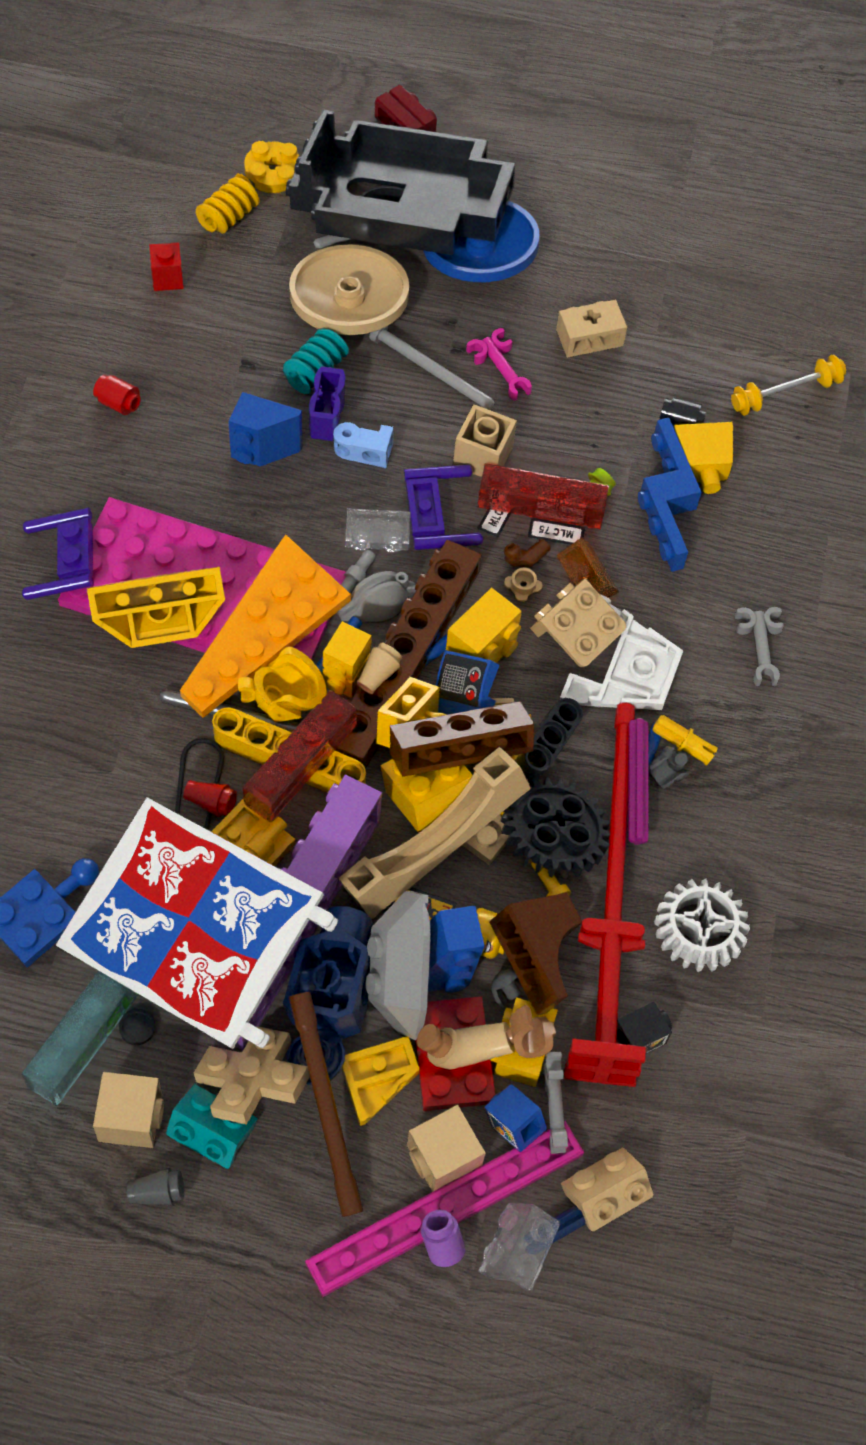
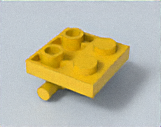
(255, 834)

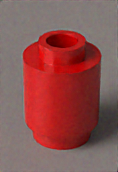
(117, 394)

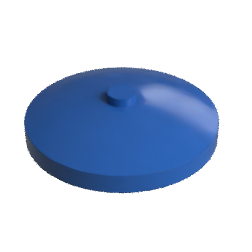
(493, 261)

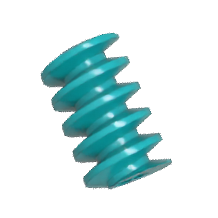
(320, 350)

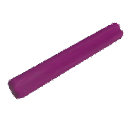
(638, 782)

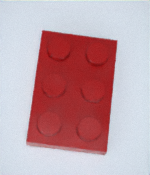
(459, 1086)

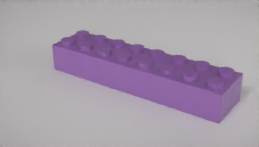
(327, 853)

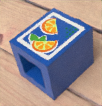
(515, 1117)

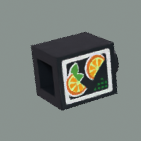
(645, 1028)

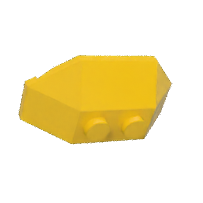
(157, 606)

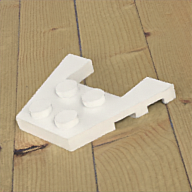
(637, 674)

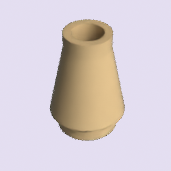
(379, 667)

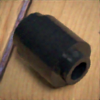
(682, 411)

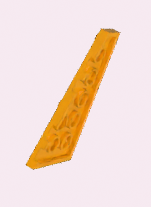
(275, 613)

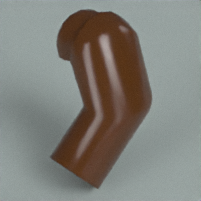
(526, 558)

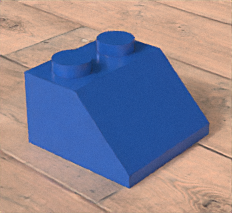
(264, 430)

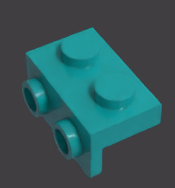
(209, 1136)

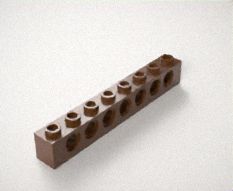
(452, 562)

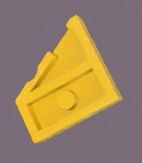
(378, 1075)

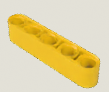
(250, 728)

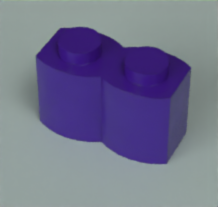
(326, 402)

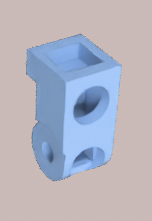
(363, 444)

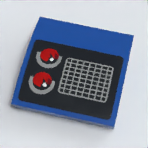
(465, 682)

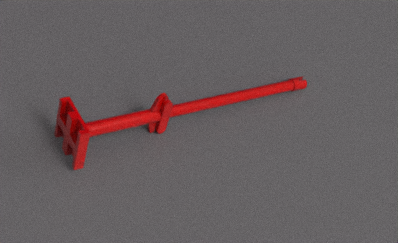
(604, 1059)

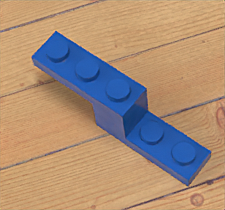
(669, 494)

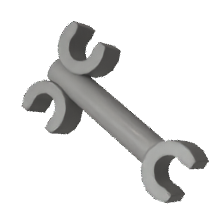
(762, 624)
(553, 1077)

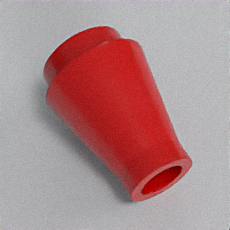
(212, 797)

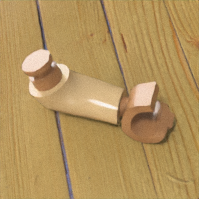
(471, 1045)

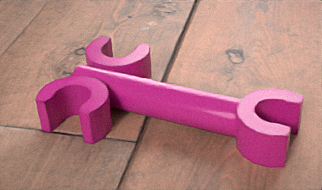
(495, 349)

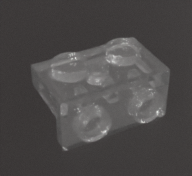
(377, 529)
(519, 1245)

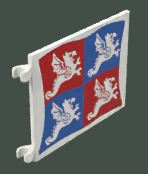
(192, 923)

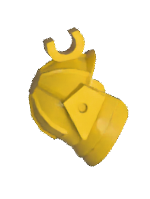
(286, 686)

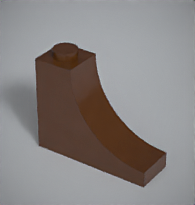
(531, 940)

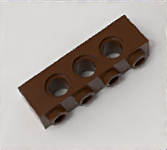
(460, 738)

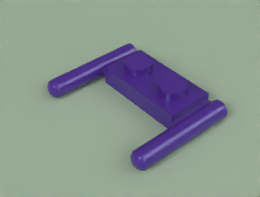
(426, 509)
(73, 552)

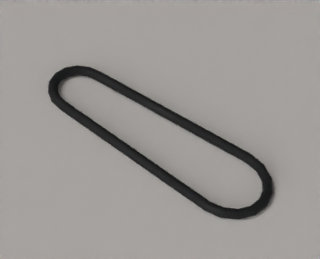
(182, 768)

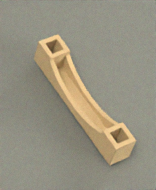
(491, 790)

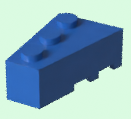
(454, 949)

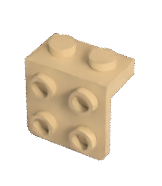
(580, 622)

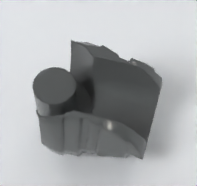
(669, 767)
(505, 981)

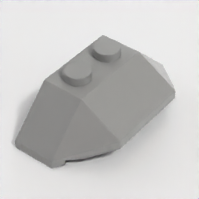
(401, 963)

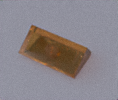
(583, 563)

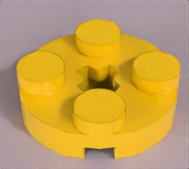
(270, 153)

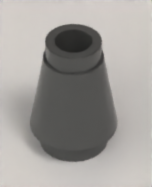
(157, 1188)

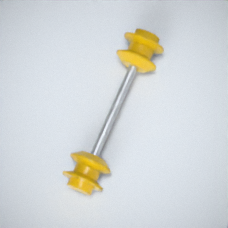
(752, 397)

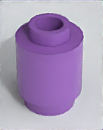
(442, 1238)

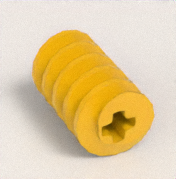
(227, 204)

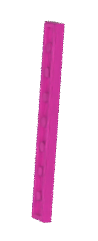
(460, 1198)

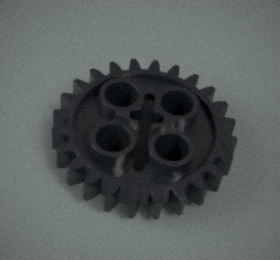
(556, 828)

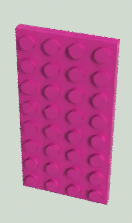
(145, 543)

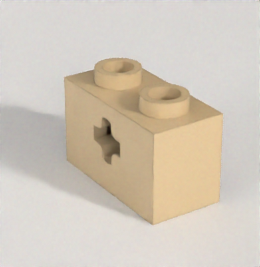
(591, 328)

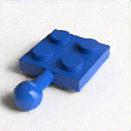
(37, 914)

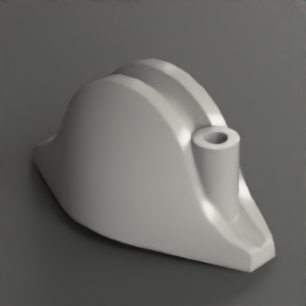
(378, 597)

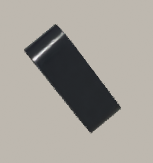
(557, 729)

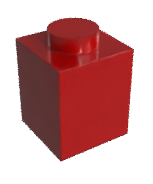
(166, 266)

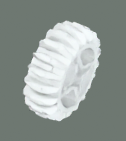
(728, 923)

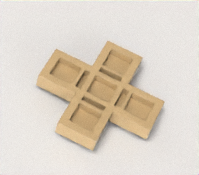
(250, 1076)

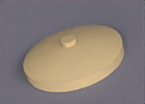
(349, 289)

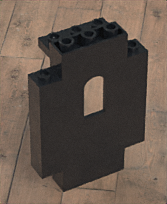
(444, 177)

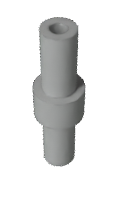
(357, 572)

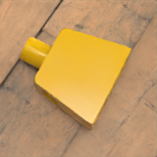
(708, 452)

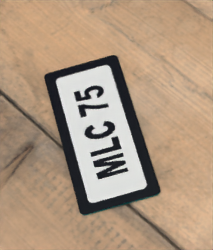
(493, 522)
(555, 531)

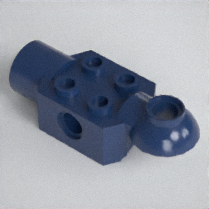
(335, 974)

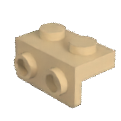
(608, 1188)

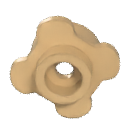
(525, 576)

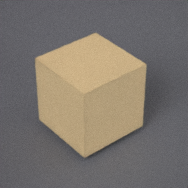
(484, 439)
(128, 1110)
(444, 1148)

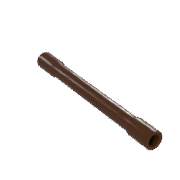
(345, 1182)

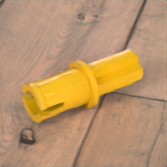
(684, 739)

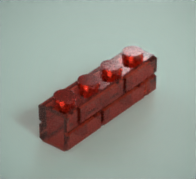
(542, 496)
(300, 756)

